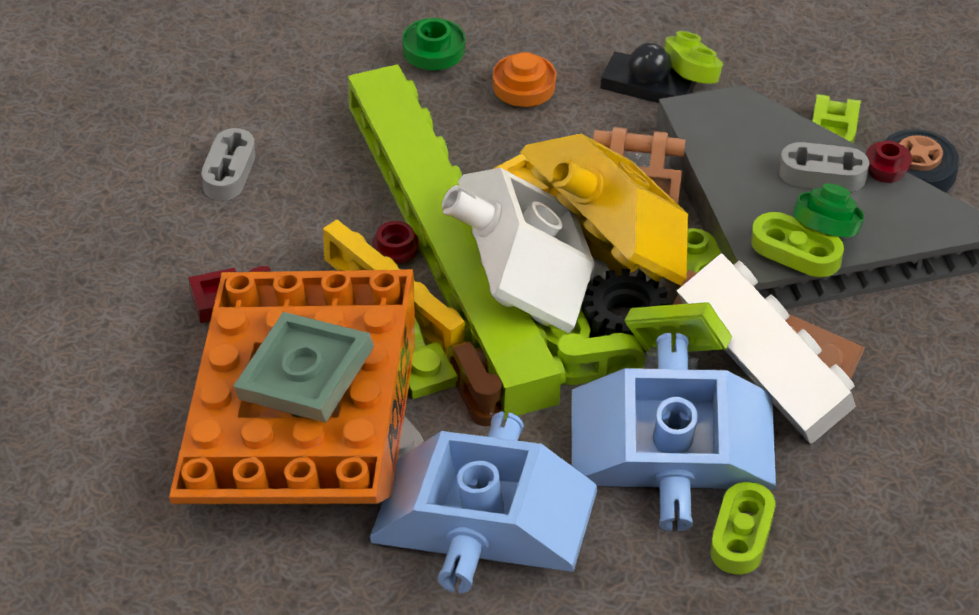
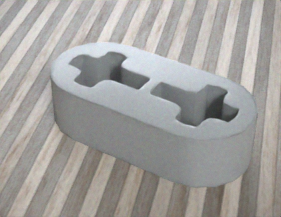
(219, 162)
(823, 165)

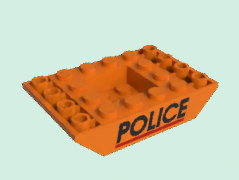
(269, 456)

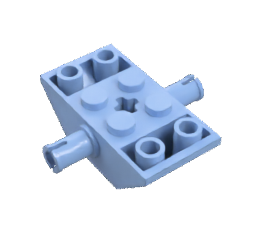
(627, 438)
(487, 503)

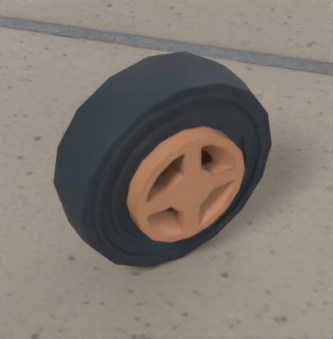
(932, 157)

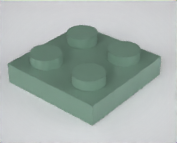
(304, 366)

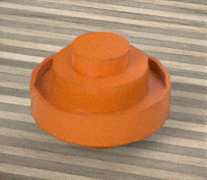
(524, 79)

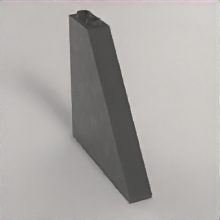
(733, 177)

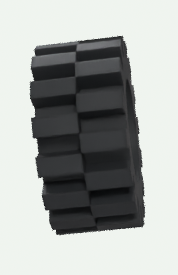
(619, 292)

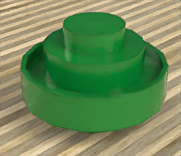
(433, 43)
(829, 211)

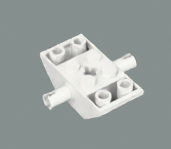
(526, 245)

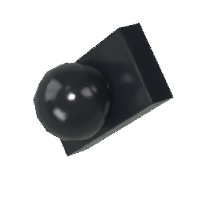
(645, 74)

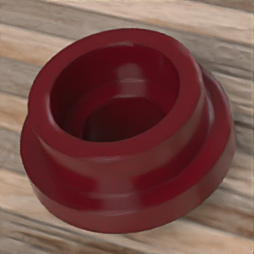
(888, 161)
(396, 241)

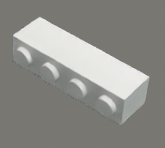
(771, 351)

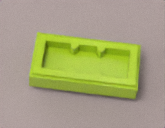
(693, 320)

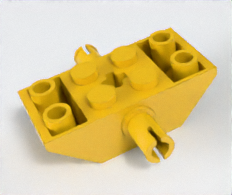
(618, 203)

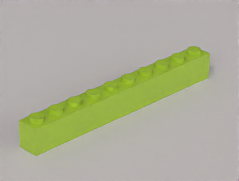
(419, 177)

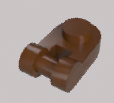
(475, 385)

